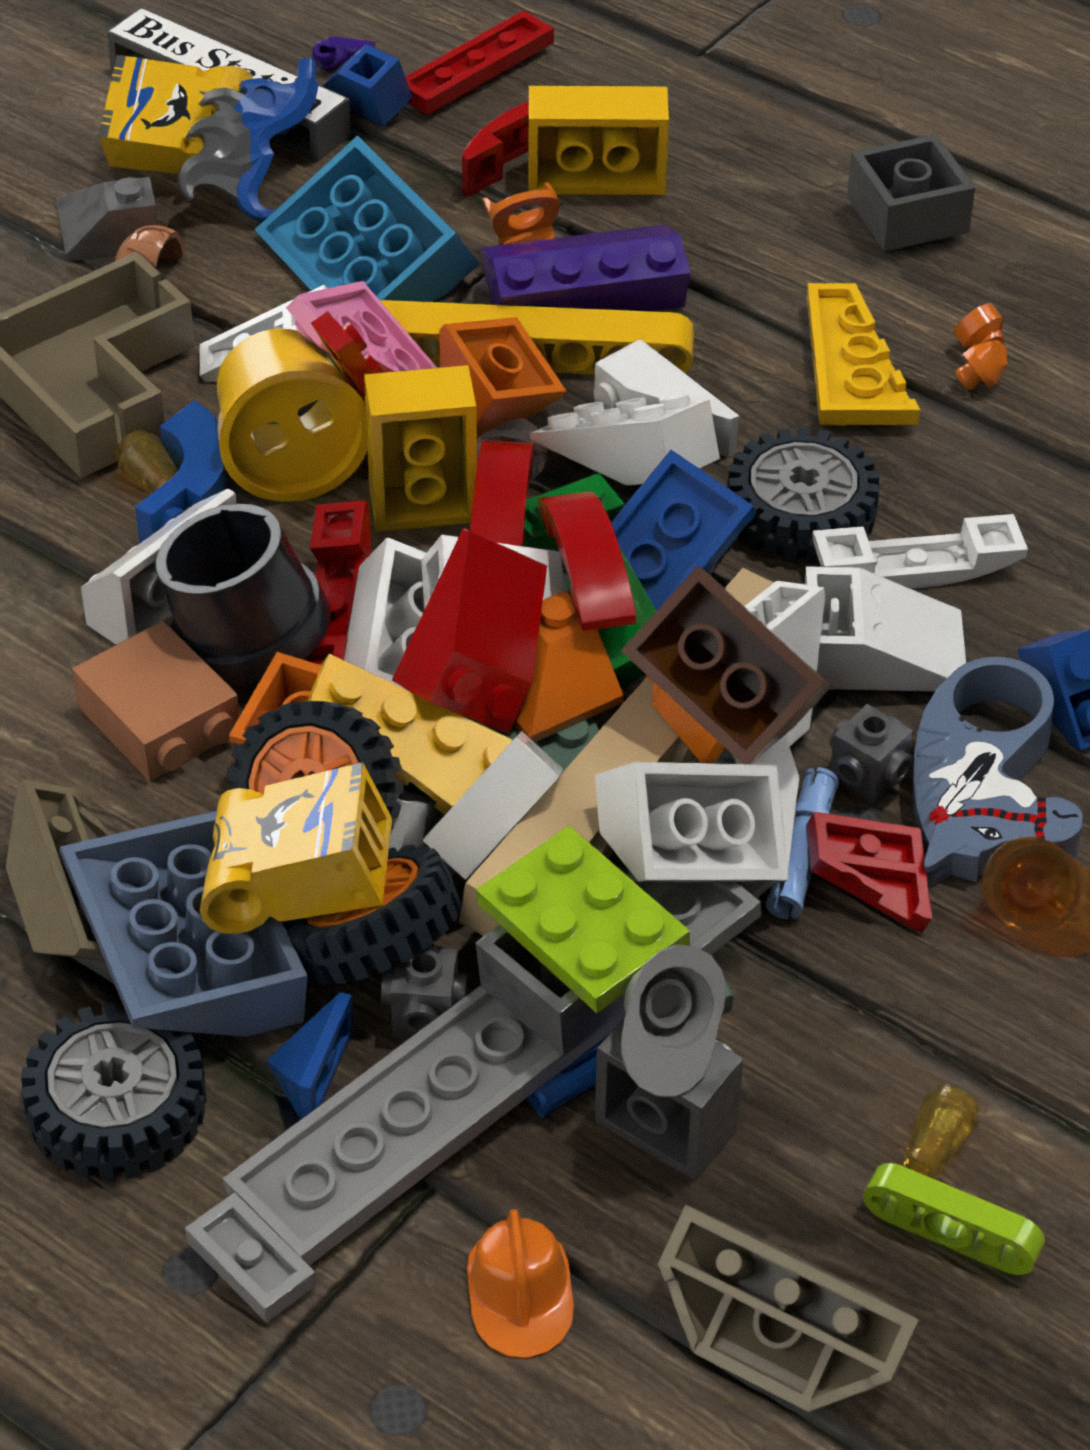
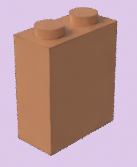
(156, 700)

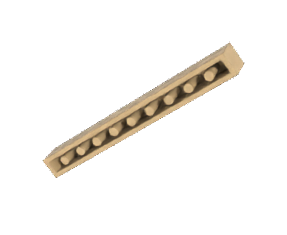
(629, 736)

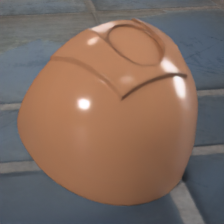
(152, 243)

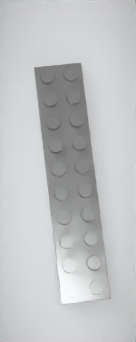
(434, 1098)

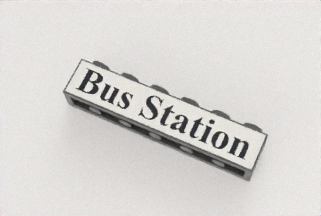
(161, 39)

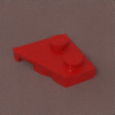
(874, 863)

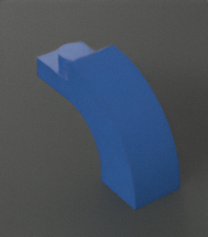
(194, 448)

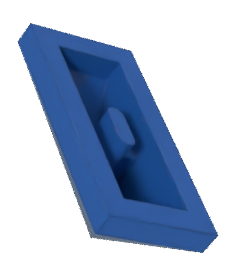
(313, 1054)

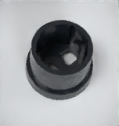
(240, 592)

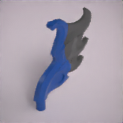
(239, 133)

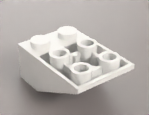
(634, 436)
(884, 633)

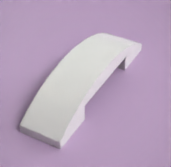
(927, 561)

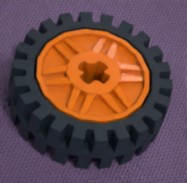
(311, 740)
(414, 909)

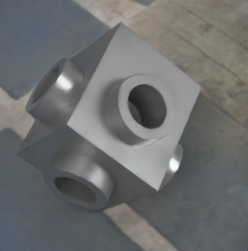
(870, 754)
(422, 989)

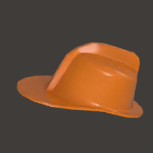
(520, 1288)

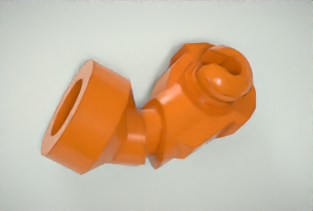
(986, 353)

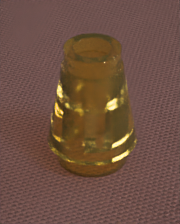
(145, 459)
(940, 1129)

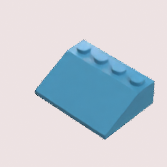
(369, 227)

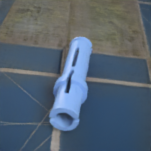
(812, 798)

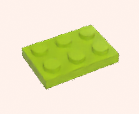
(580, 916)

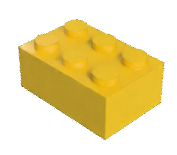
(598, 139)
(421, 447)

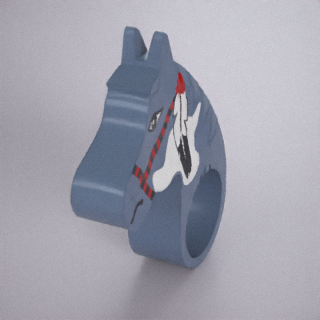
(969, 779)

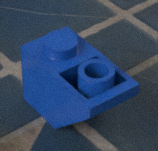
(372, 84)
(1066, 666)

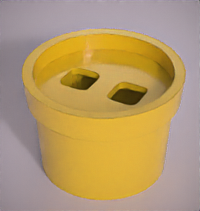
(300, 456)

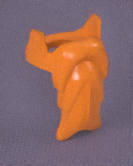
(527, 225)

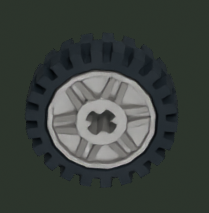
(802, 488)
(112, 1093)

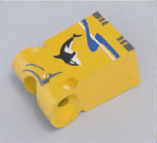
(154, 108)
(297, 850)

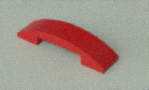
(494, 146)
(502, 491)
(340, 546)
(591, 559)

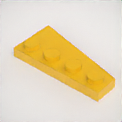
(852, 364)
(434, 745)

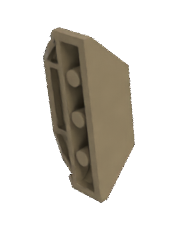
(51, 911)
(779, 1315)

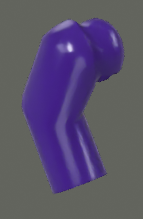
(336, 50)

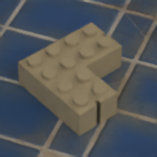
(79, 357)

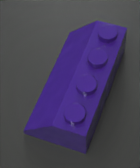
(591, 271)

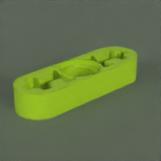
(985, 1229)

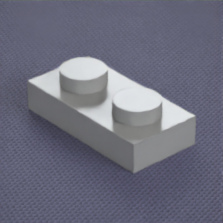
(250, 1257)

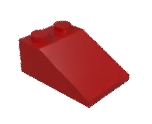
(478, 633)

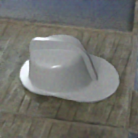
(672, 1020)

